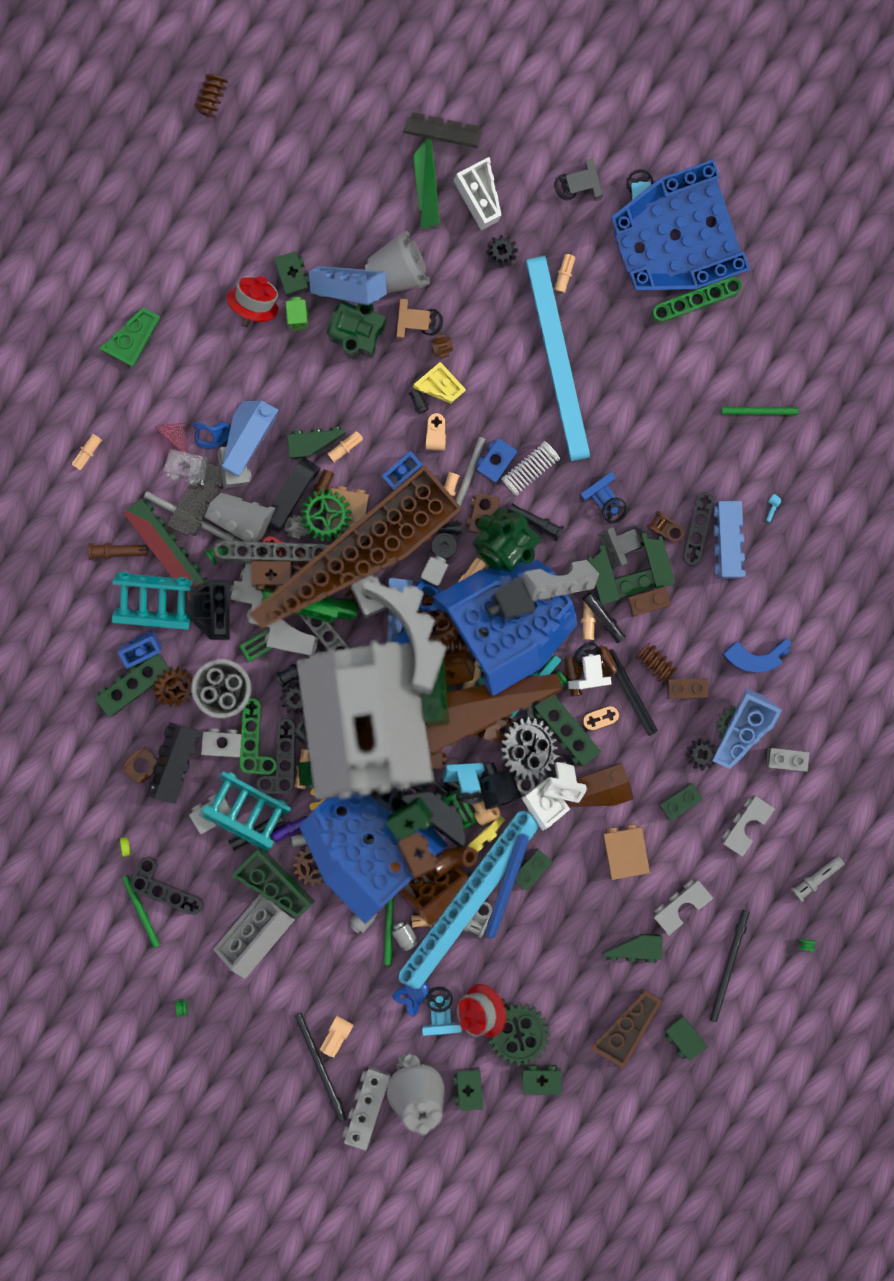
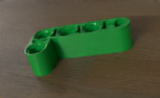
(255, 736)

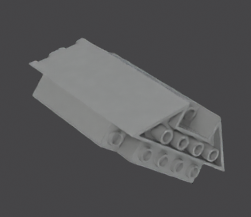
(355, 684)

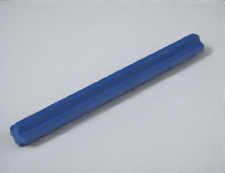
(507, 885)

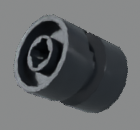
(444, 546)

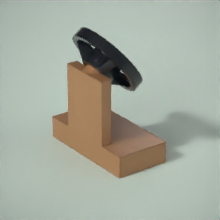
(417, 320)

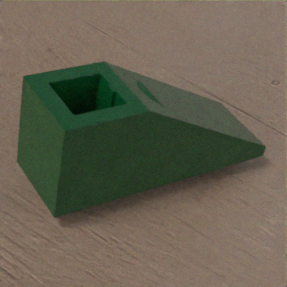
(309, 444)
(639, 947)

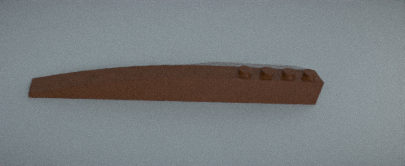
(373, 543)
(470, 712)

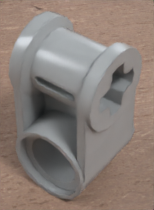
(479, 921)

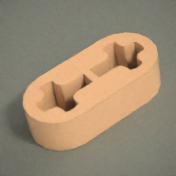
(603, 722)

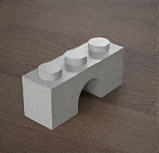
(754, 810)
(667, 914)

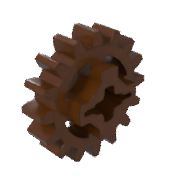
(173, 685)
(305, 862)

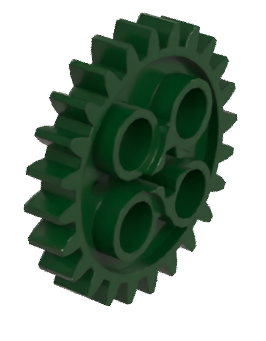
(535, 1029)

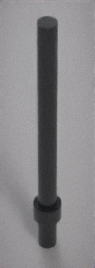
(740, 929)
(335, 1102)

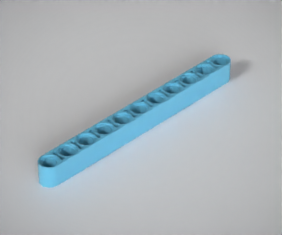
(557, 358)
(466, 903)

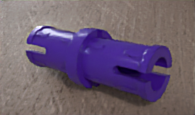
(288, 830)

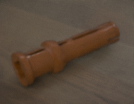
(107, 551)

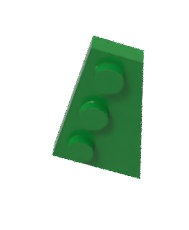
(132, 338)

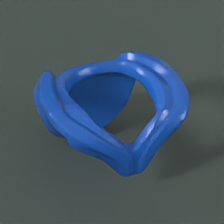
(219, 431)
(428, 589)
(415, 995)

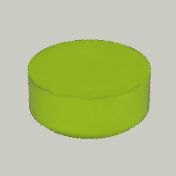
(125, 847)

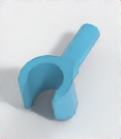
(775, 501)

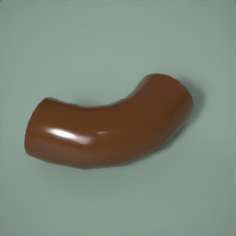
(453, 858)

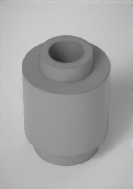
(357, 925)
(404, 935)

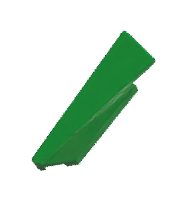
(426, 186)
(325, 609)

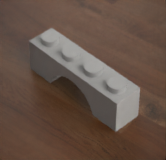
(543, 585)

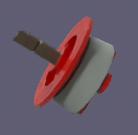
(253, 299)
(481, 1011)

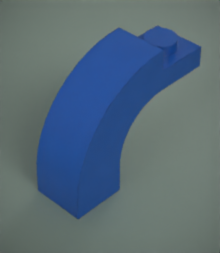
(744, 661)

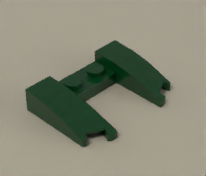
(657, 576)

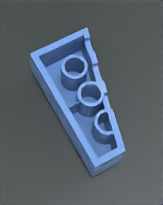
(348, 284)
(729, 540)

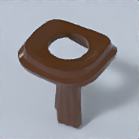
(606, 671)
(129, 769)

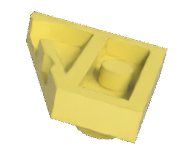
(440, 384)
(488, 834)

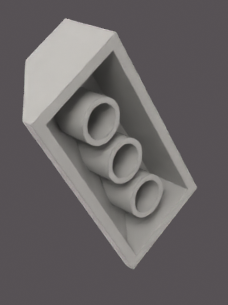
(253, 936)

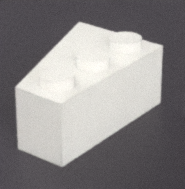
(479, 193)

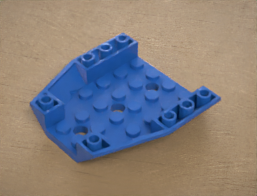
(683, 204)
(513, 646)
(349, 866)

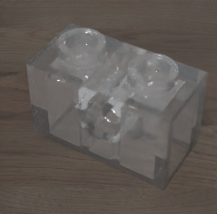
(180, 460)

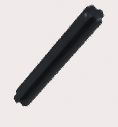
(633, 697)

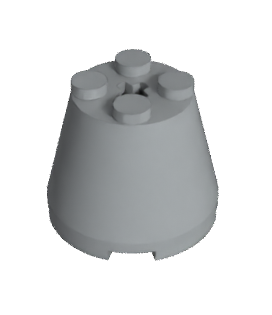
(401, 264)
(209, 695)
(417, 1097)

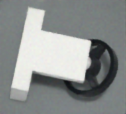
(592, 668)
(565, 784)

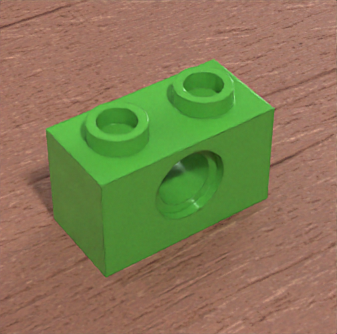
(297, 314)

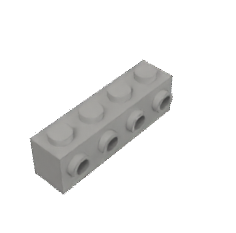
(367, 1108)

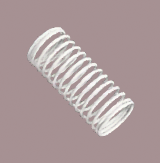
(552, 453)

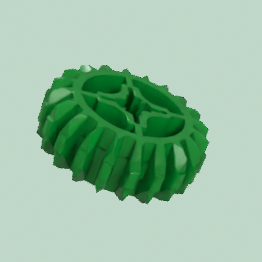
(317, 516)

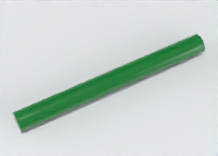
(759, 410)
(141, 912)
(388, 929)

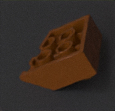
(432, 896)

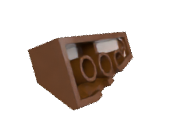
(605, 787)

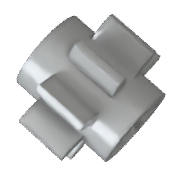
(295, 527)
(407, 1061)

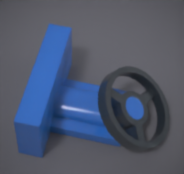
(606, 499)

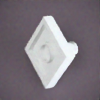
(543, 808)

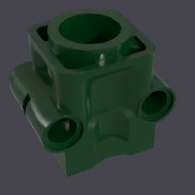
(352, 327)
(505, 540)

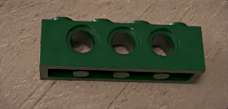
(436, 704)
(112, 706)
(589, 748)

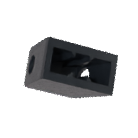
(511, 602)
(497, 787)

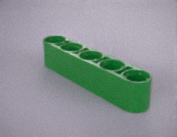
(703, 294)

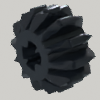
(494, 252)
(291, 693)
(701, 761)

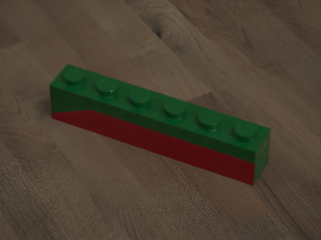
(163, 543)

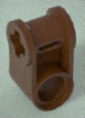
(665, 527)

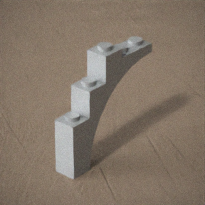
(418, 627)
(281, 634)

